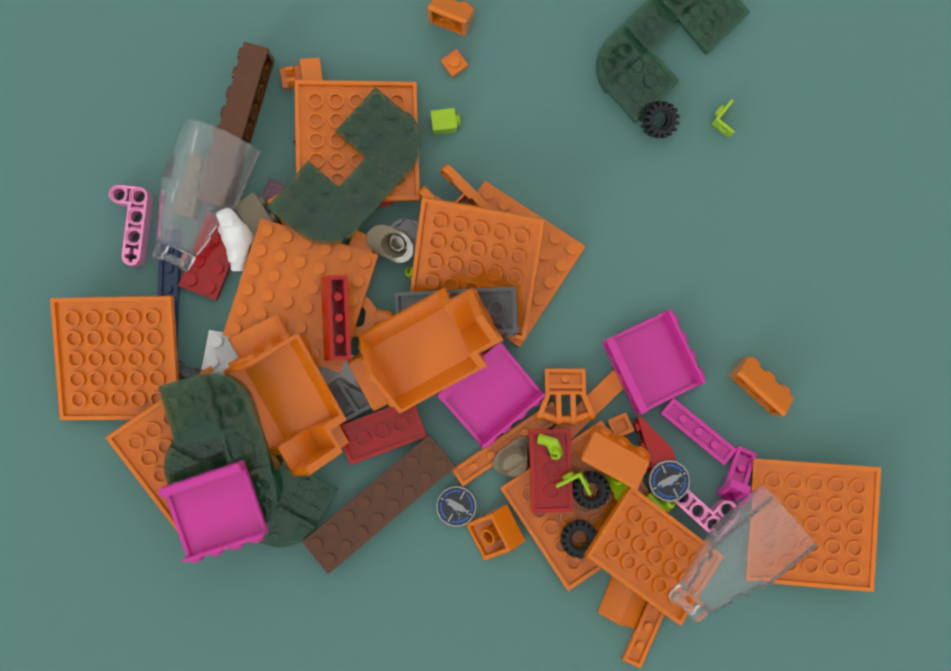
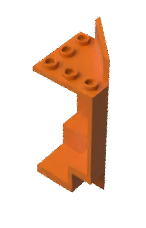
(423, 349)
(290, 396)

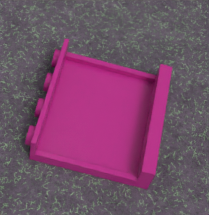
(654, 361)
(493, 396)
(215, 511)

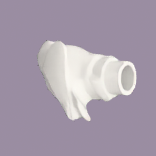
(235, 237)

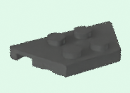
(349, 398)

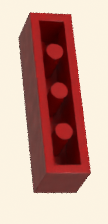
(335, 317)

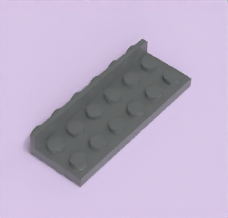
(499, 301)

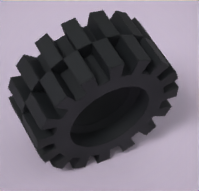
(670, 122)
(602, 495)
(569, 530)

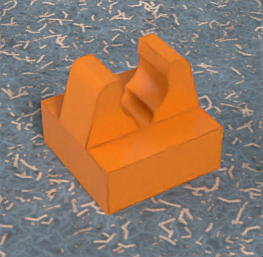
(289, 75)

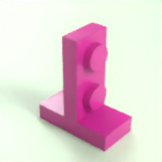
(738, 475)

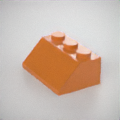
(762, 386)
(616, 456)

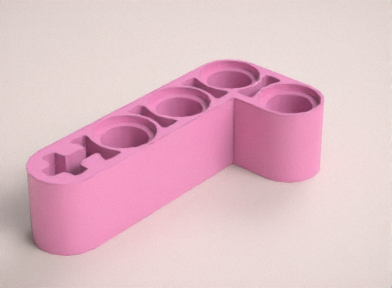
(132, 227)
(706, 514)

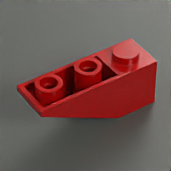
(653, 443)

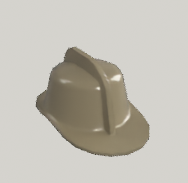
(390, 243)
(513, 458)

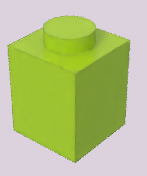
(445, 121)

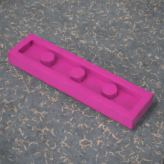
(698, 431)

